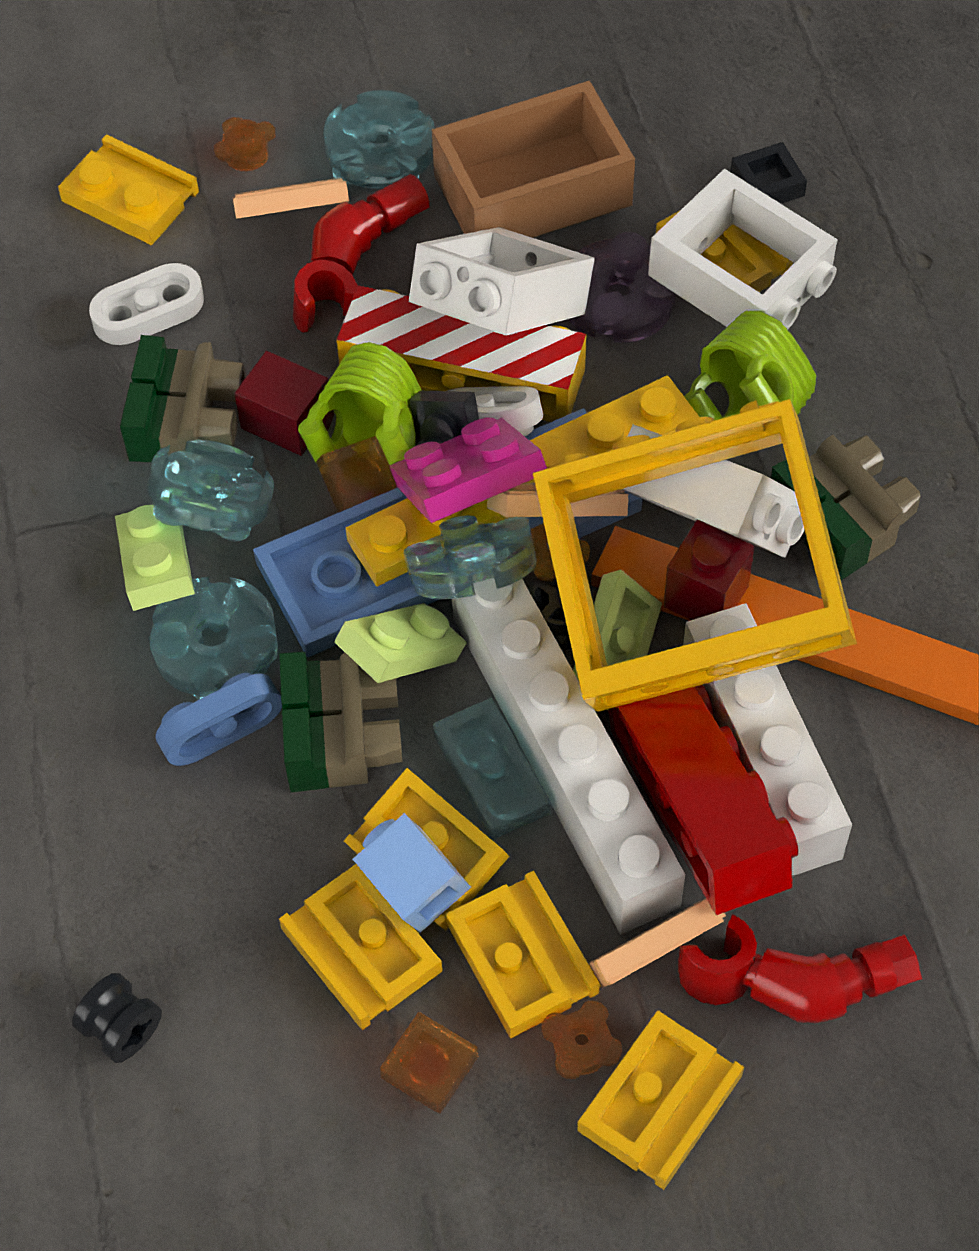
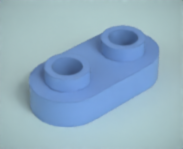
(219, 719)

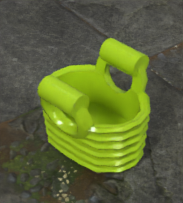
(753, 362)
(369, 400)

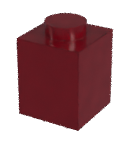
(277, 399)
(707, 572)

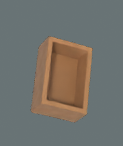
(535, 164)

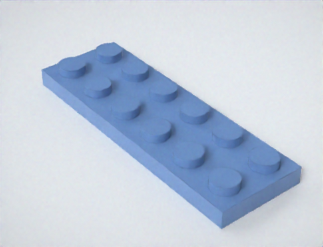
(325, 584)

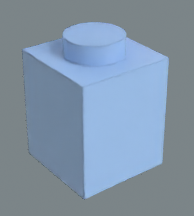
(410, 871)

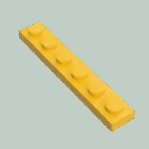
(385, 535)

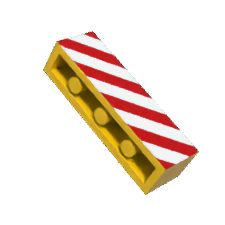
(459, 354)

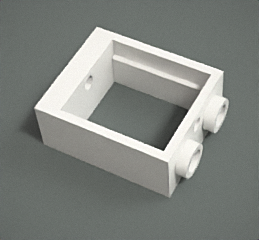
(727, 201)
(494, 285)
(730, 500)

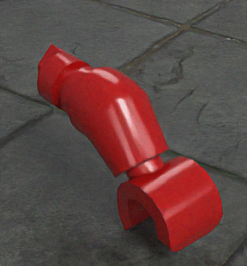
(342, 238)
(793, 984)

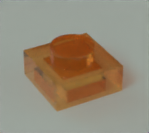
(356, 473)
(429, 1062)

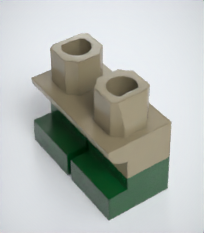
(175, 397)
(856, 509)
(325, 722)

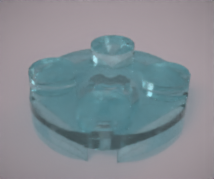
(372, 164)
(209, 489)
(471, 554)
(203, 669)

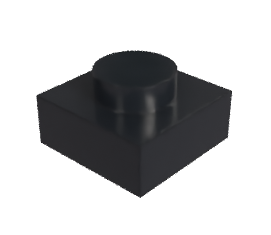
(771, 172)
(442, 414)

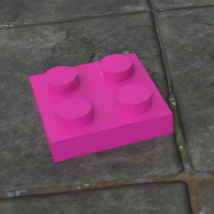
(467, 468)

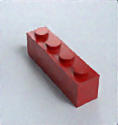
(707, 797)

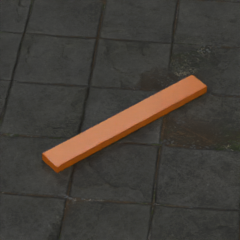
(884, 655)

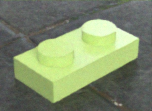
(152, 559)
(624, 617)
(400, 642)

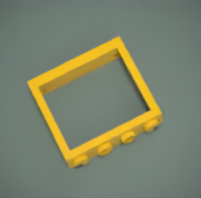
(644, 459)

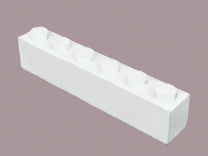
(571, 754)

